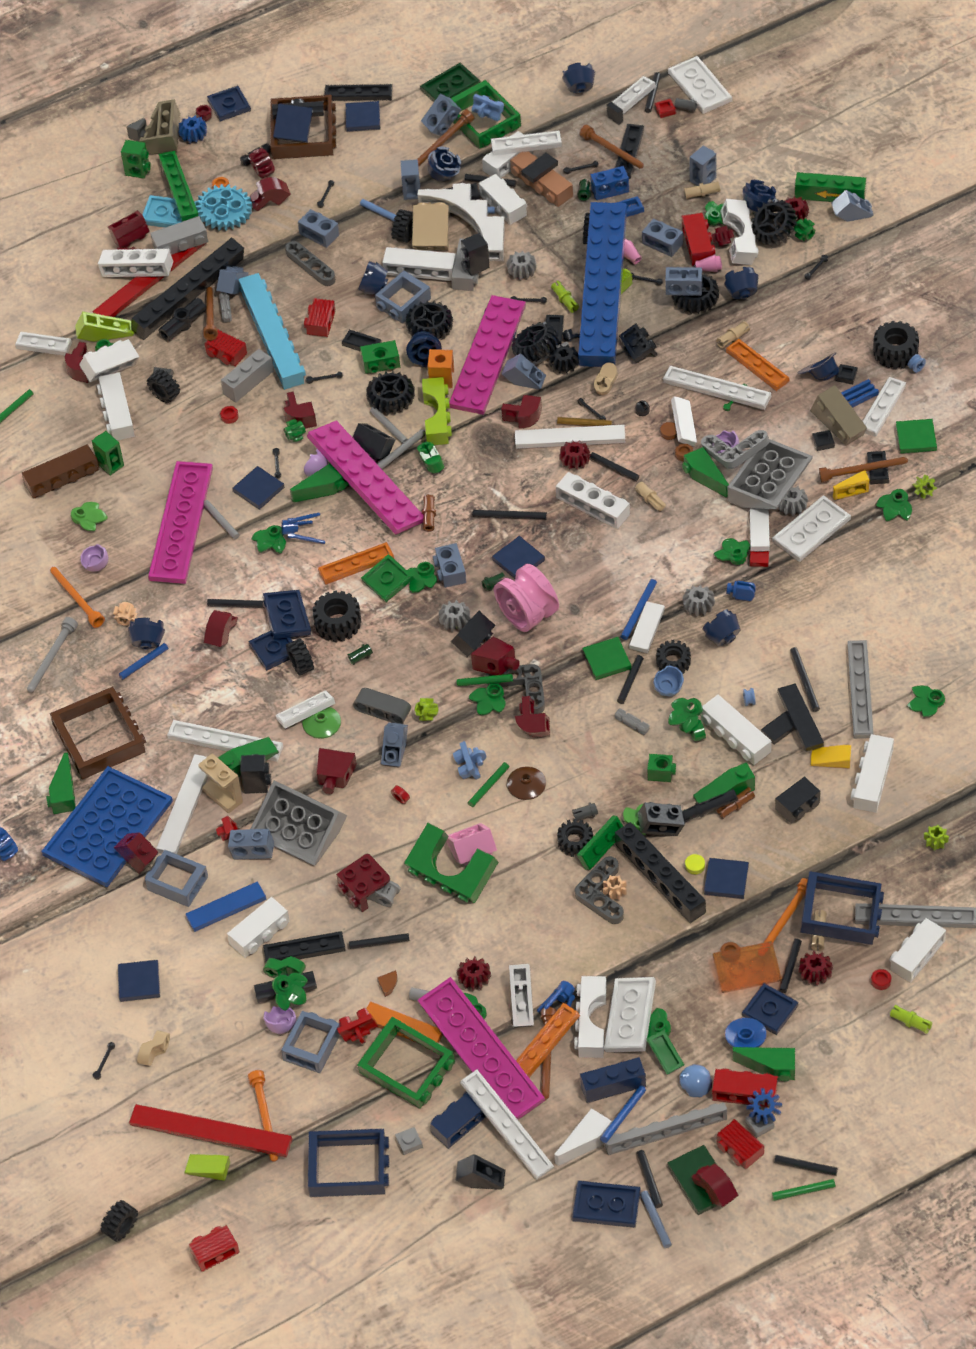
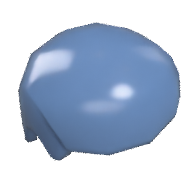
(668, 681)
(696, 1080)

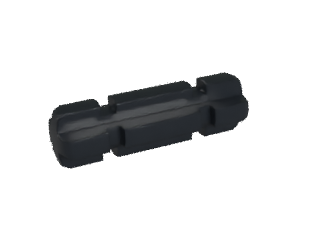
(245, 158)

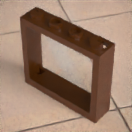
(310, 149)
(109, 758)

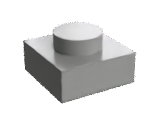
(759, 1128)
(409, 1141)

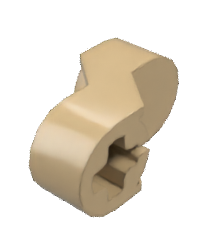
(605, 379)
(153, 1048)

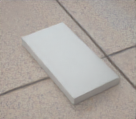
(700, 84)
(811, 528)
(630, 1014)

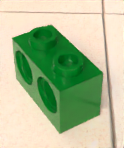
(135, 159)

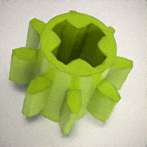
(926, 490)
(426, 709)
(936, 837)

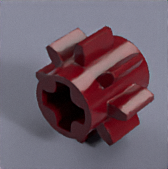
(722, 235)

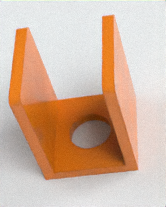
(441, 365)

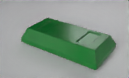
(665, 1052)

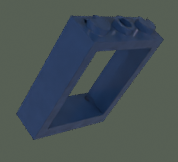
(846, 886)
(347, 1138)

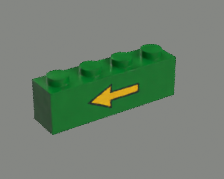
(827, 187)

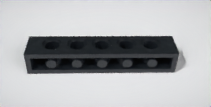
(660, 872)

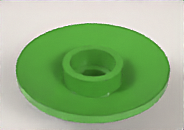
(323, 727)

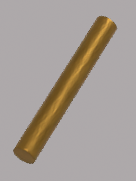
(583, 422)

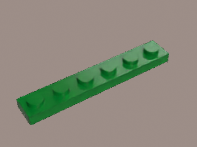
(178, 185)

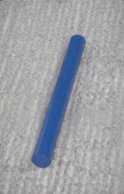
(637, 611)
(623, 1114)

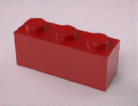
(697, 237)
(738, 1086)

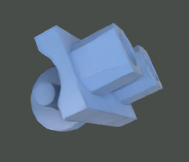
(487, 107)
(471, 758)

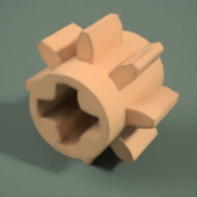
(125, 613)
(614, 887)

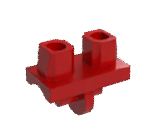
(358, 1028)

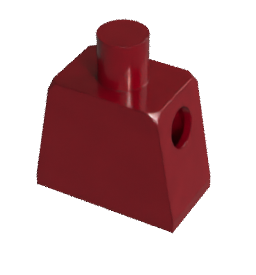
(494, 657)
(334, 769)
(136, 851)

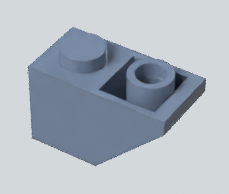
(851, 207)
(229, 279)
(523, 373)
(394, 744)

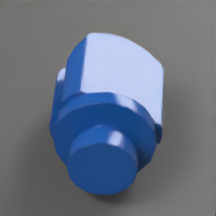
(742, 590)

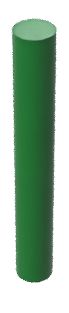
(16, 404)
(485, 680)
(488, 784)
(803, 1189)

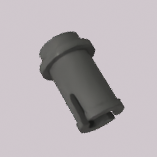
(690, 105)
(585, 811)

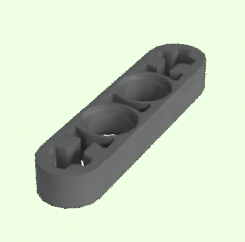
(310, 263)

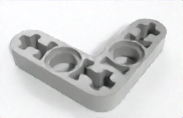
(735, 456)

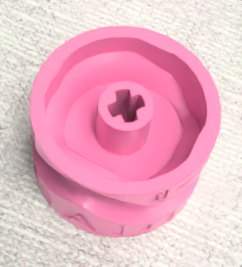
(526, 598)

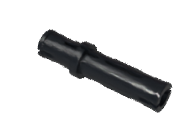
(704, 807)

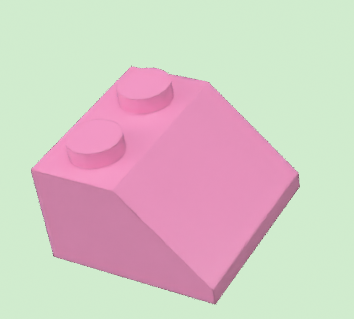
(466, 841)

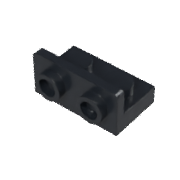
(637, 342)

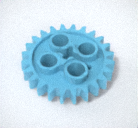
(224, 207)

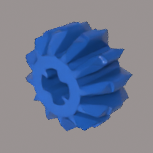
(192, 129)
(8, 847)
(761, 1099)

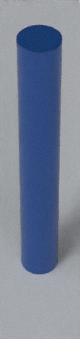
(143, 661)

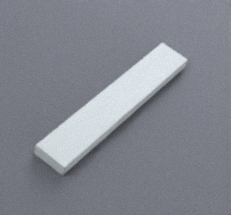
(717, 387)
(558, 436)
(213, 737)
(183, 807)
(507, 1124)

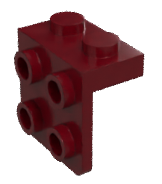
(361, 880)

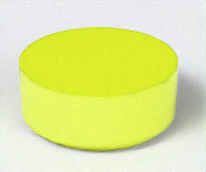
(695, 864)

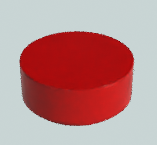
(229, 414)
(400, 794)
(881, 979)

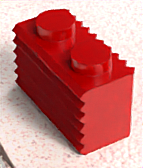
(320, 317)
(226, 348)
(739, 1144)
(213, 1247)

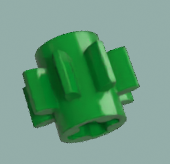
(804, 229)
(294, 430)

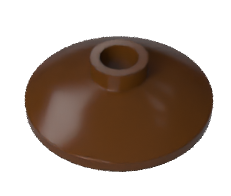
(523, 788)

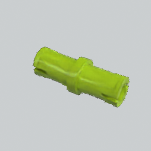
(565, 296)
(911, 1019)

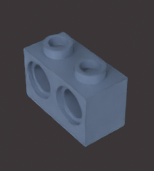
(441, 115)
(703, 166)
(410, 179)
(318, 228)
(662, 237)
(683, 281)
(450, 565)
(251, 844)

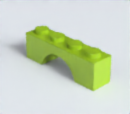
(434, 396)

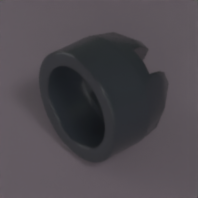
(639, 408)

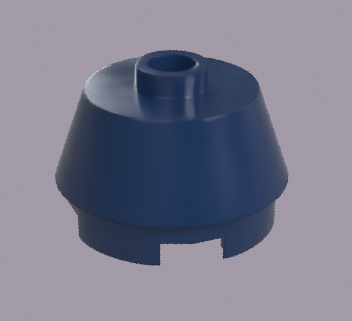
(579, 77)
(443, 164)
(756, 193)
(373, 279)
(742, 283)
(419, 346)
(722, 628)
(146, 633)

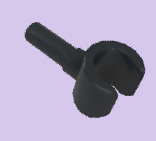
(568, 335)

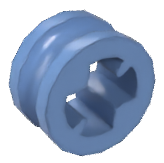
(916, 363)
(749, 697)

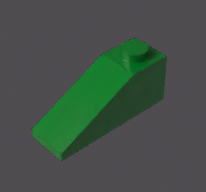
(704, 471)
(320, 484)
(233, 757)
(735, 778)
(62, 788)
(764, 1060)

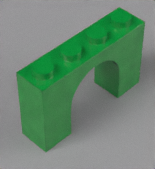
(467, 883)

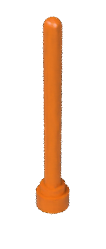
(95, 618)
(789, 910)
(257, 1080)

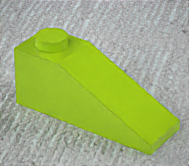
(97, 327)

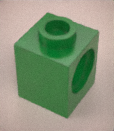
(659, 761)

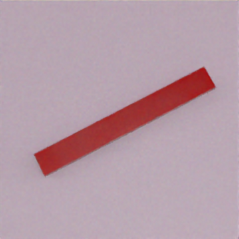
(138, 286)
(211, 1130)

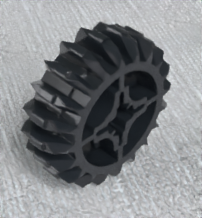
(784, 222)
(702, 302)
(431, 318)
(535, 341)
(390, 387)

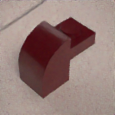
(269, 190)
(73, 360)
(301, 412)
(524, 415)
(219, 627)
(532, 724)
(716, 1183)

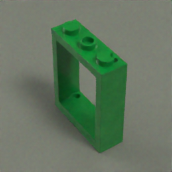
(501, 129)
(380, 1045)

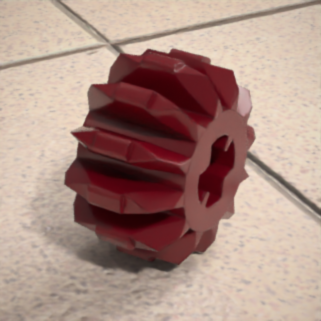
(261, 163)
(799, 206)
(574, 455)
(815, 968)
(473, 973)

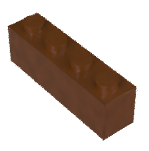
(60, 471)

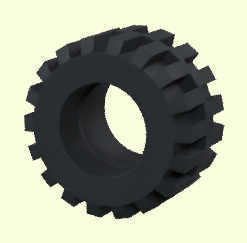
(895, 333)
(340, 627)

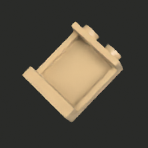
(430, 226)
(224, 783)

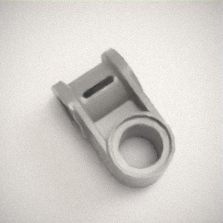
(385, 894)

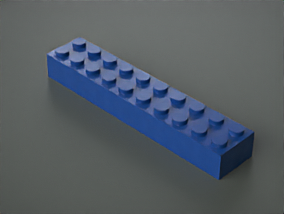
(602, 284)

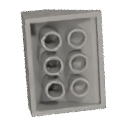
(767, 476)
(298, 822)

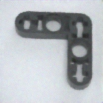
(529, 681)
(594, 891)

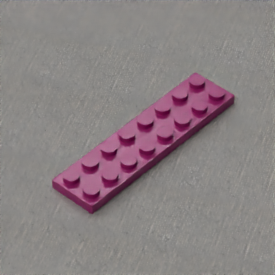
(487, 355)
(366, 477)
(180, 522)
(480, 1047)

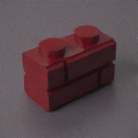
(128, 229)

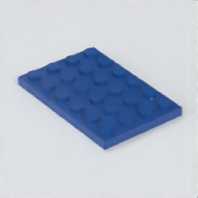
(100, 820)

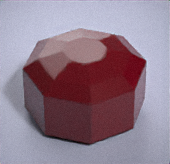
(204, 111)

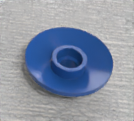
(745, 1033)

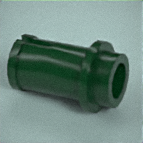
(584, 190)
(489, 583)
(359, 654)

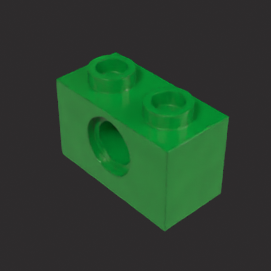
(380, 357)
(108, 453)

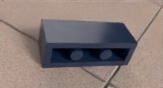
(612, 1080)
(456, 1120)

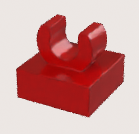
(224, 831)

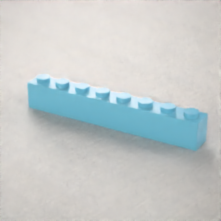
(271, 331)

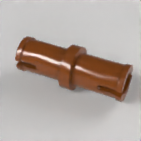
(428, 513)
(743, 797)

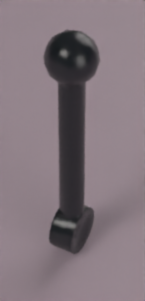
(567, 170)
(320, 204)
(824, 258)
(659, 281)
(543, 300)
(310, 379)
(581, 402)
(276, 452)
(97, 1074)

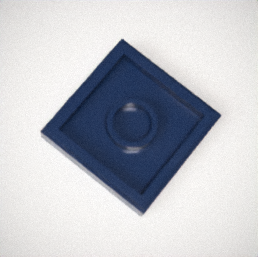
(229, 103)
(362, 116)
(293, 123)
(258, 487)
(516, 555)
(270, 651)
(726, 878)
(139, 980)
(770, 1008)

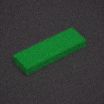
(600, 843)

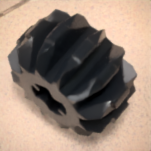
(563, 359)

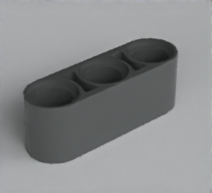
(382, 706)

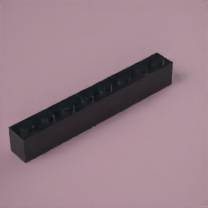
(186, 288)

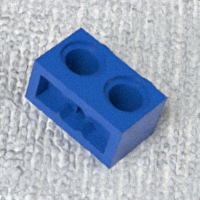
(609, 183)

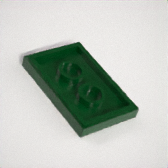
(450, 82)
(684, 1168)

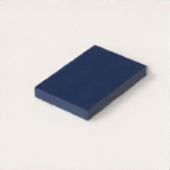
(286, 614)
(606, 1204)

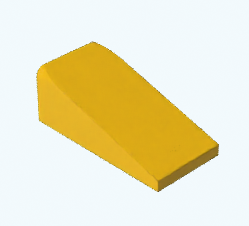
(852, 486)
(832, 756)

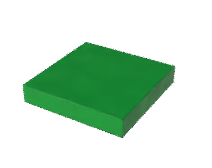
(916, 436)
(387, 578)
(607, 658)

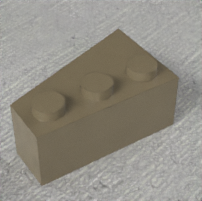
(163, 129)
(838, 415)

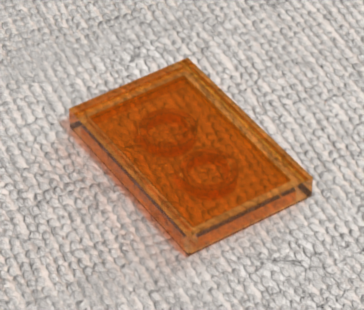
(747, 967)

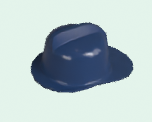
(822, 369)

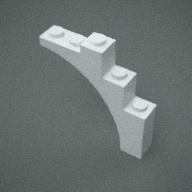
(473, 212)

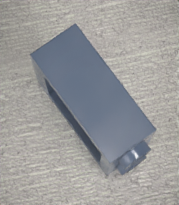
(408, 282)
(170, 892)
(306, 1059)

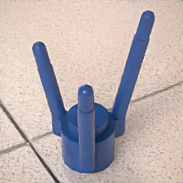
(291, 525)
(562, 993)

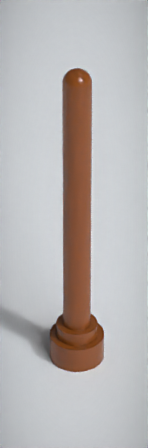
(465, 118)
(588, 133)
(210, 331)
(827, 474)
(546, 1069)

